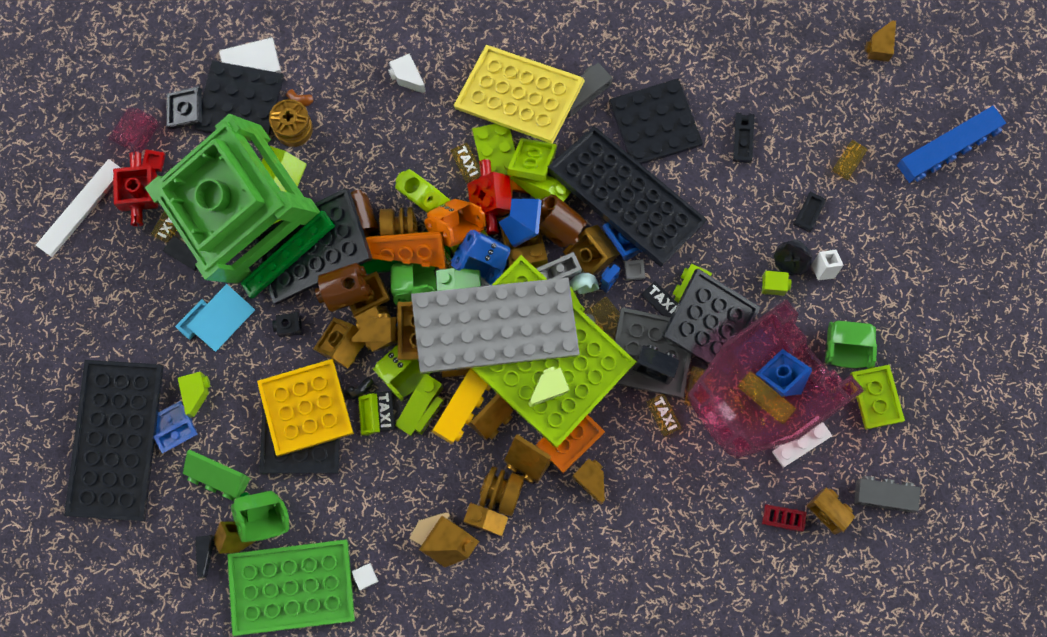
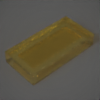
(849, 160)

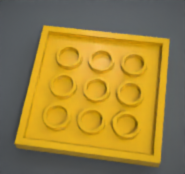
(305, 407)

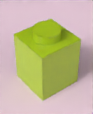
(775, 283)

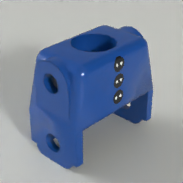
(481, 254)

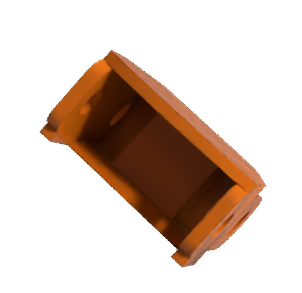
(455, 222)

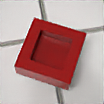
(155, 159)

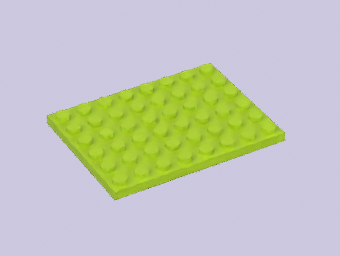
(587, 375)

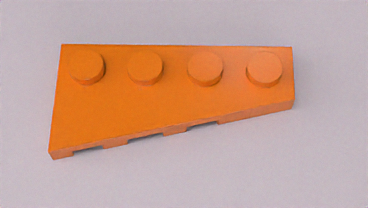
(415, 248)

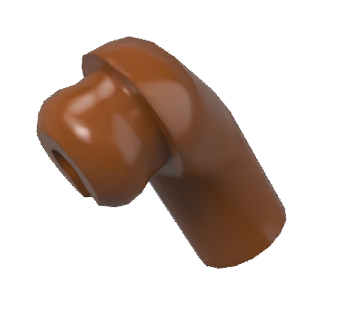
(306, 100)

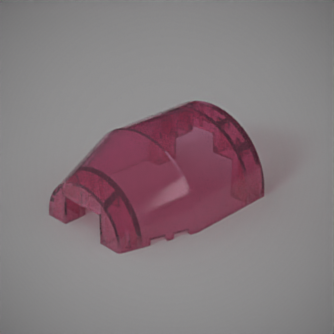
(737, 420)

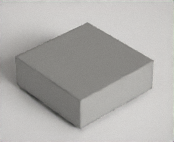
(634, 270)

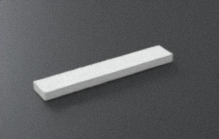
(78, 209)

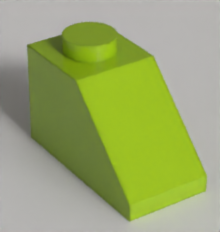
(193, 391)

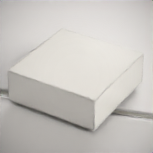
(365, 576)

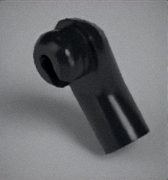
(361, 389)

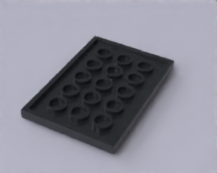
(338, 248)

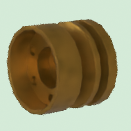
(292, 132)
(397, 225)
(501, 491)

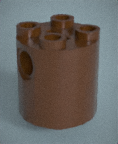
(365, 213)
(560, 222)
(336, 287)

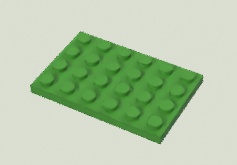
(290, 587)

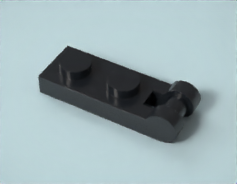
(743, 138)

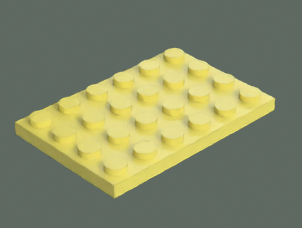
(519, 94)

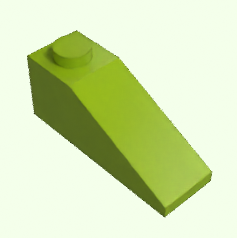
(541, 189)
(419, 402)

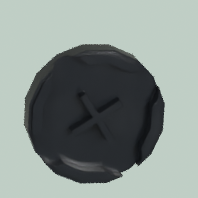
(793, 257)

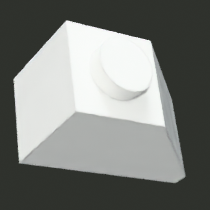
(406, 73)

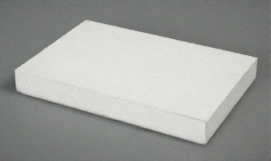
(257, 55)

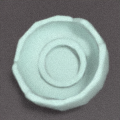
(584, 283)

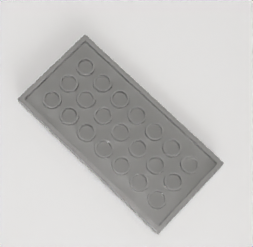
(494, 325)

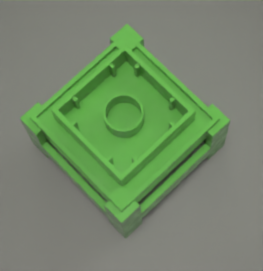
(226, 199)

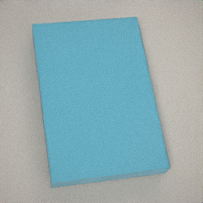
(221, 317)

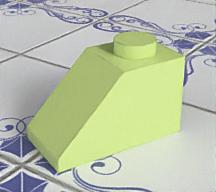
(549, 386)

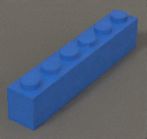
(951, 144)

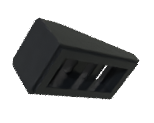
(204, 550)

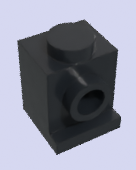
(292, 329)

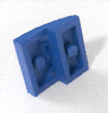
(173, 427)

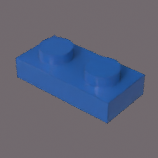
(609, 277)

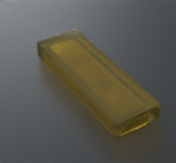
(766, 397)

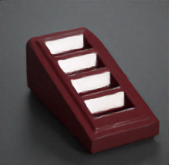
(801, 521)

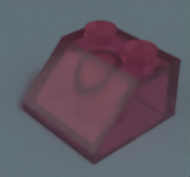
(134, 130)

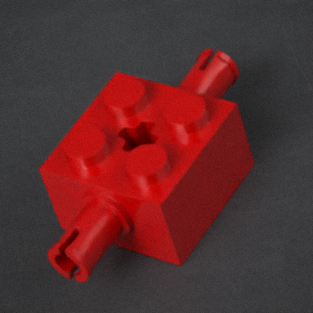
(130, 189)
(492, 194)

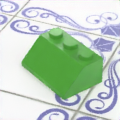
(453, 279)
(214, 475)

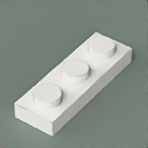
(790, 452)

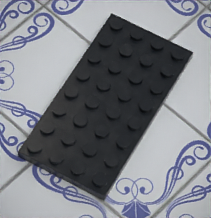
(627, 195)
(114, 440)

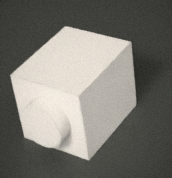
(827, 265)

